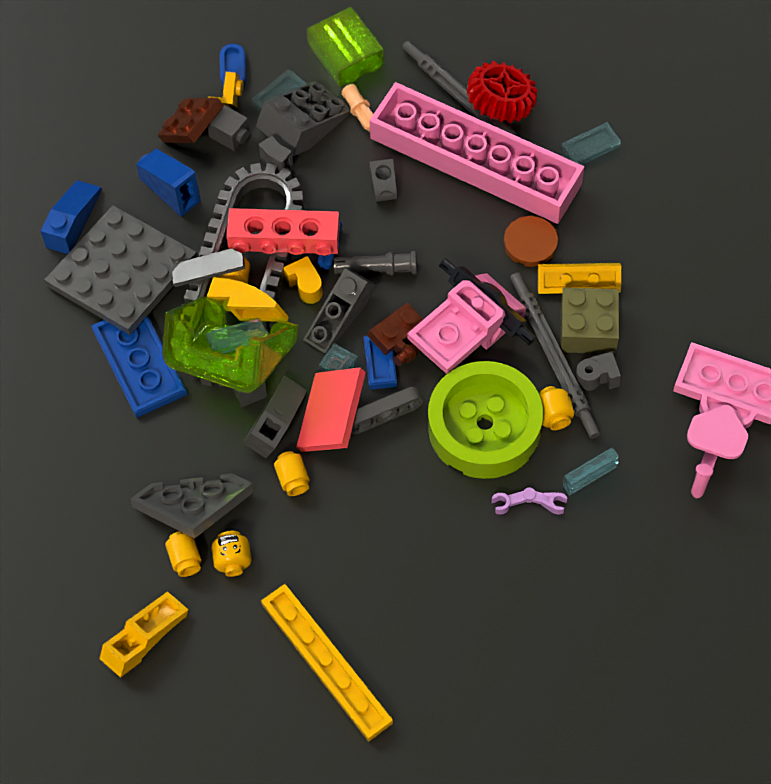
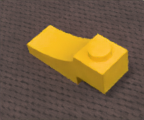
(142, 633)

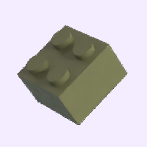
(589, 320)

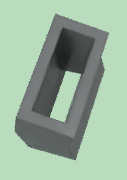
(276, 154)

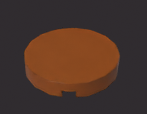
(530, 241)

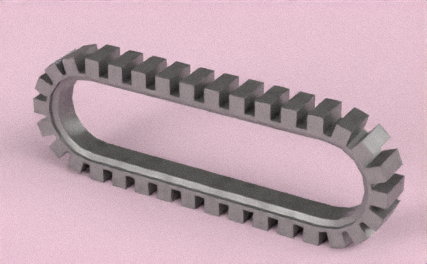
(216, 237)

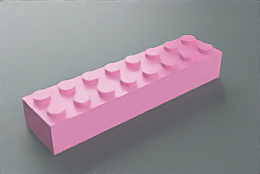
(476, 152)

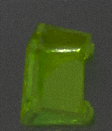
(242, 369)

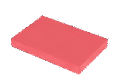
(331, 410)

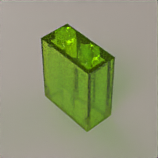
(345, 46)

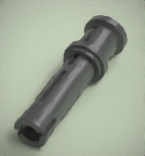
(388, 263)

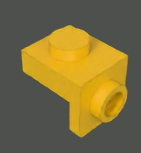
(232, 89)

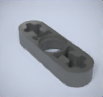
(386, 409)

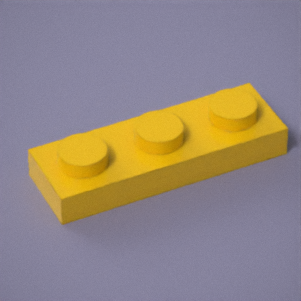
(555, 277)

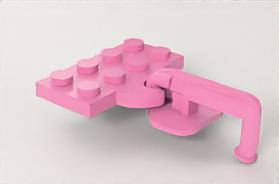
(730, 399)

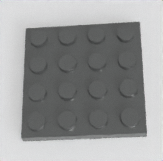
(119, 269)

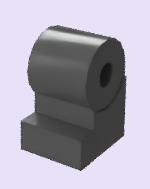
(383, 180)
(597, 371)

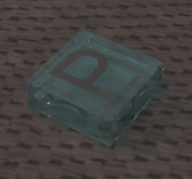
(338, 359)

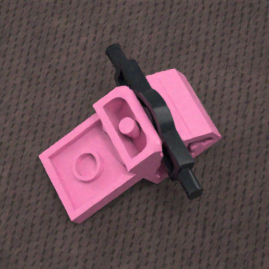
(472, 316)

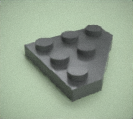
(192, 503)

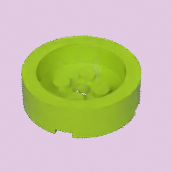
(490, 393)

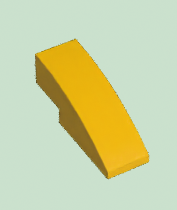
(245, 301)

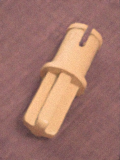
(358, 105)

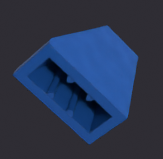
(169, 180)

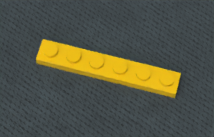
(327, 662)

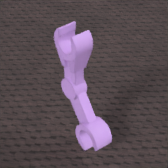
(530, 495)

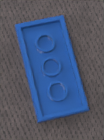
(139, 366)

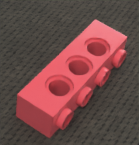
(273, 222)

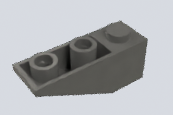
(339, 310)
(275, 417)

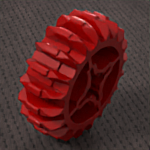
(501, 92)

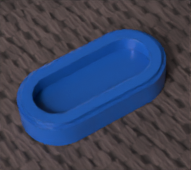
(232, 60)

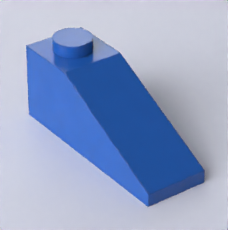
(69, 217)

